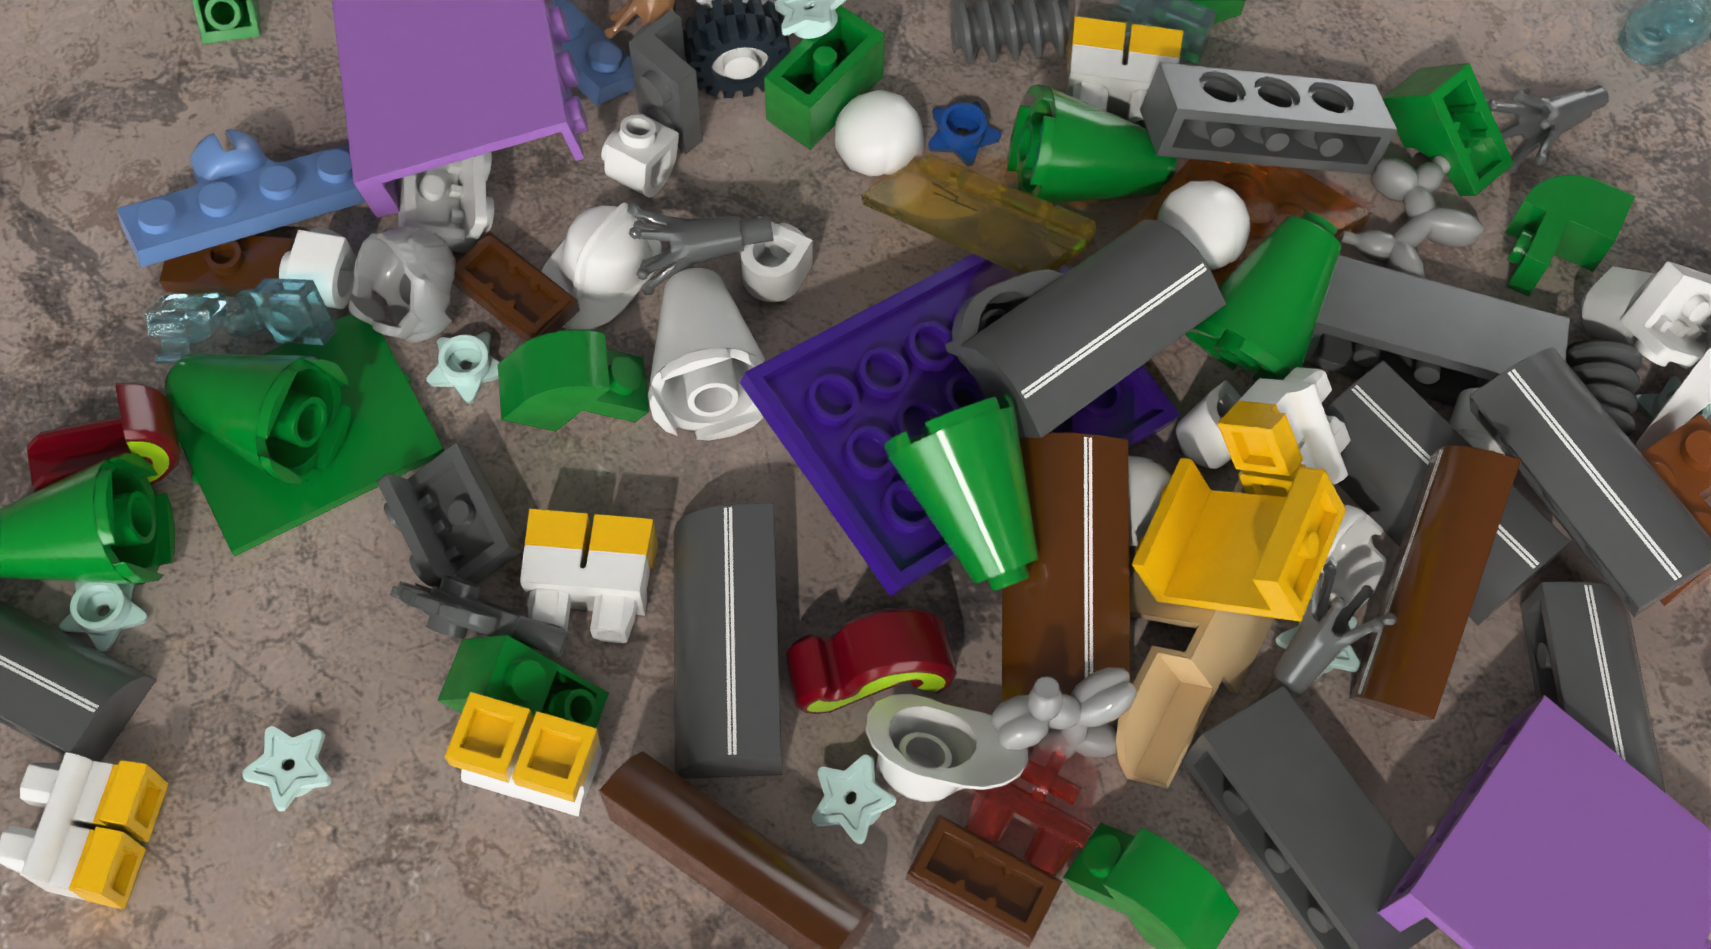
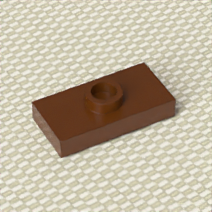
(226, 267)
(513, 289)
(983, 880)

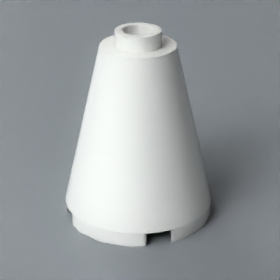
(701, 359)

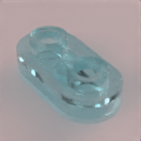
(1665, 30)

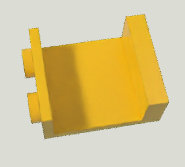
(1239, 547)

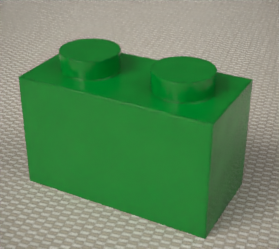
(822, 77)

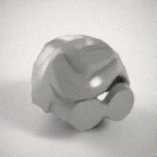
(412, 274)

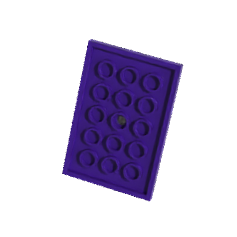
(888, 375)

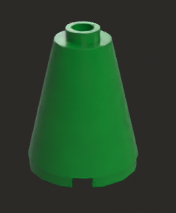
(1082, 152)
(1273, 300)
(266, 408)
(973, 488)
(90, 527)

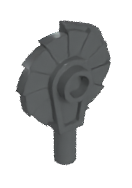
(457, 607)

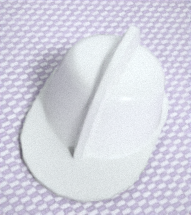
(600, 264)
(938, 748)

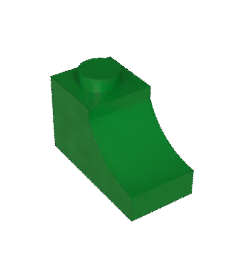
(1448, 116)

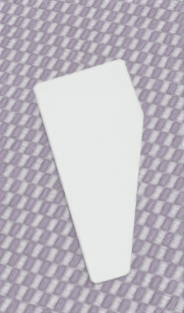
(1684, 404)

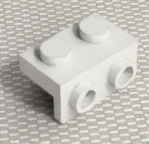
(449, 201)
(1672, 316)

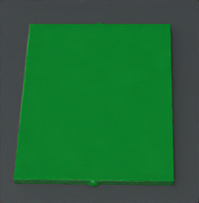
(383, 437)

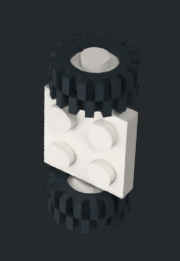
(734, 44)

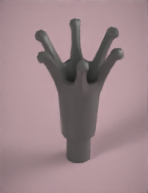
(1546, 119)
(692, 240)
(1322, 636)

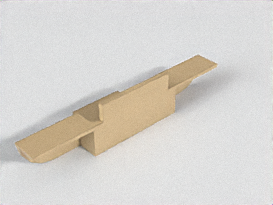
(1179, 685)

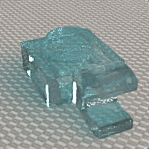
(1171, 14)
(286, 307)
(182, 321)

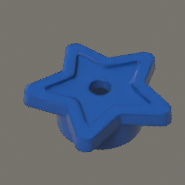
(965, 117)

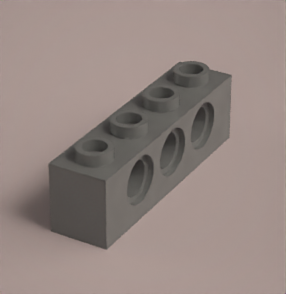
(1266, 119)

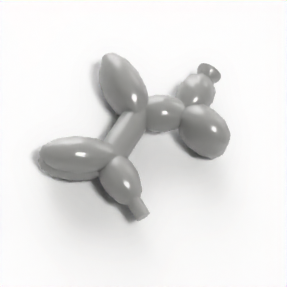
(1444, 226)
(1080, 721)

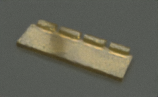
(982, 215)

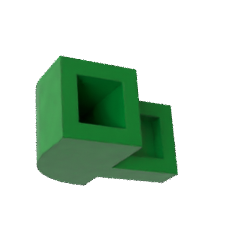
(1568, 219)
(570, 373)
(1156, 886)

